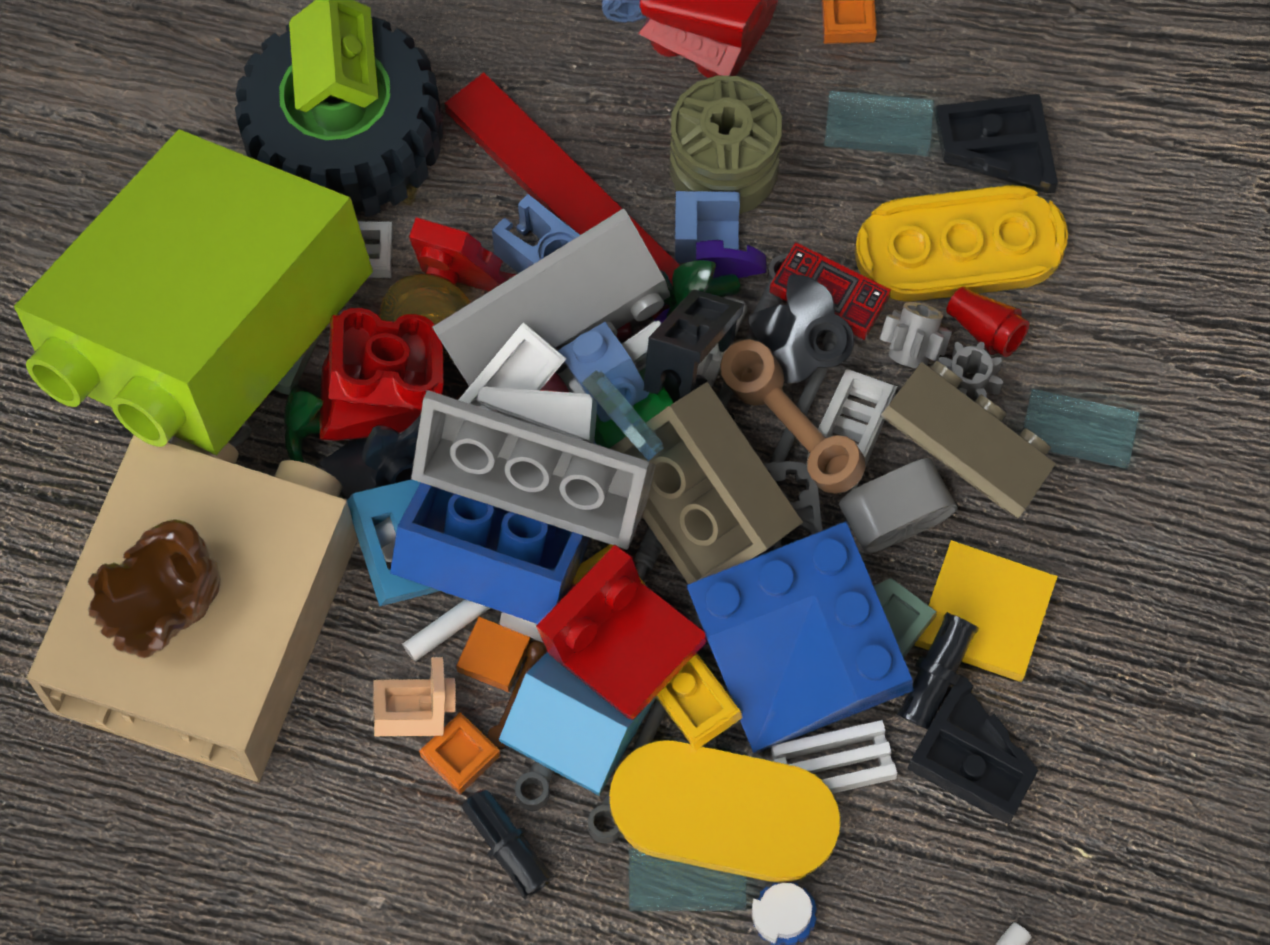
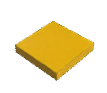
(998, 598)

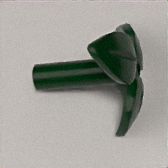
(698, 276)
(301, 419)

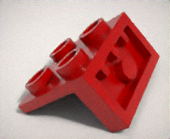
(619, 635)

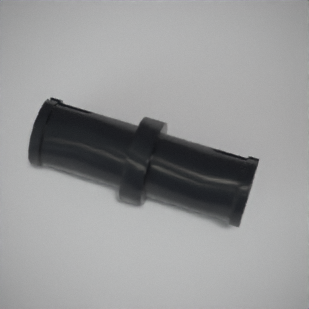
(937, 670)

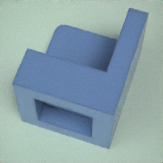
(705, 218)

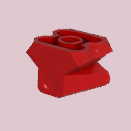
(708, 32)
(377, 373)

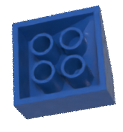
(486, 553)
(800, 637)

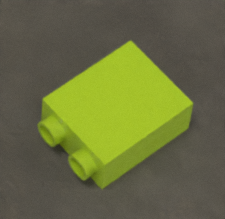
(193, 293)

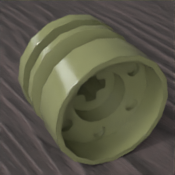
(734, 162)

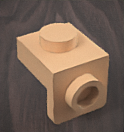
(413, 705)

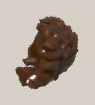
(155, 590)

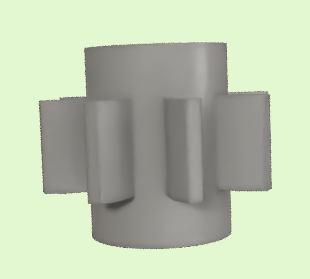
(915, 334)
(975, 361)

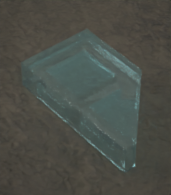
(623, 414)

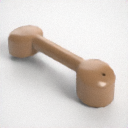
(833, 461)

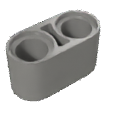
(898, 505)

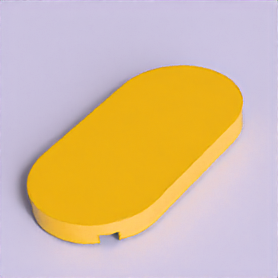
(959, 239)
(724, 811)

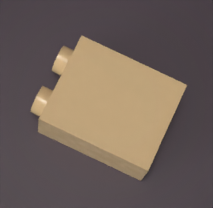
(234, 673)

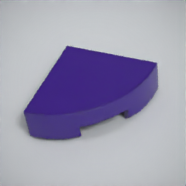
(731, 260)

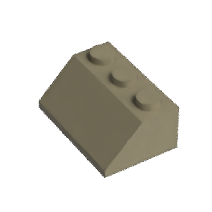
(970, 437)
(709, 489)

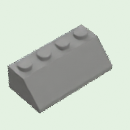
(569, 292)
(531, 470)

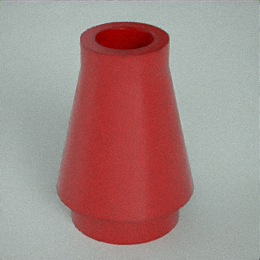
(989, 321)

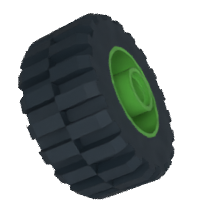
(340, 144)

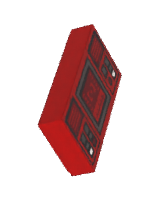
(854, 295)

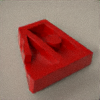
(455, 256)

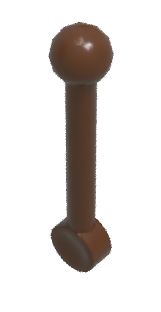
(534, 653)

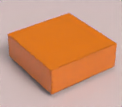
(849, 21)
(493, 654)
(460, 753)

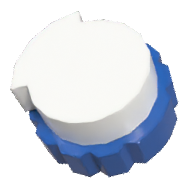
(784, 914)

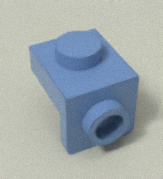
(603, 352)

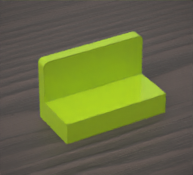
(333, 53)

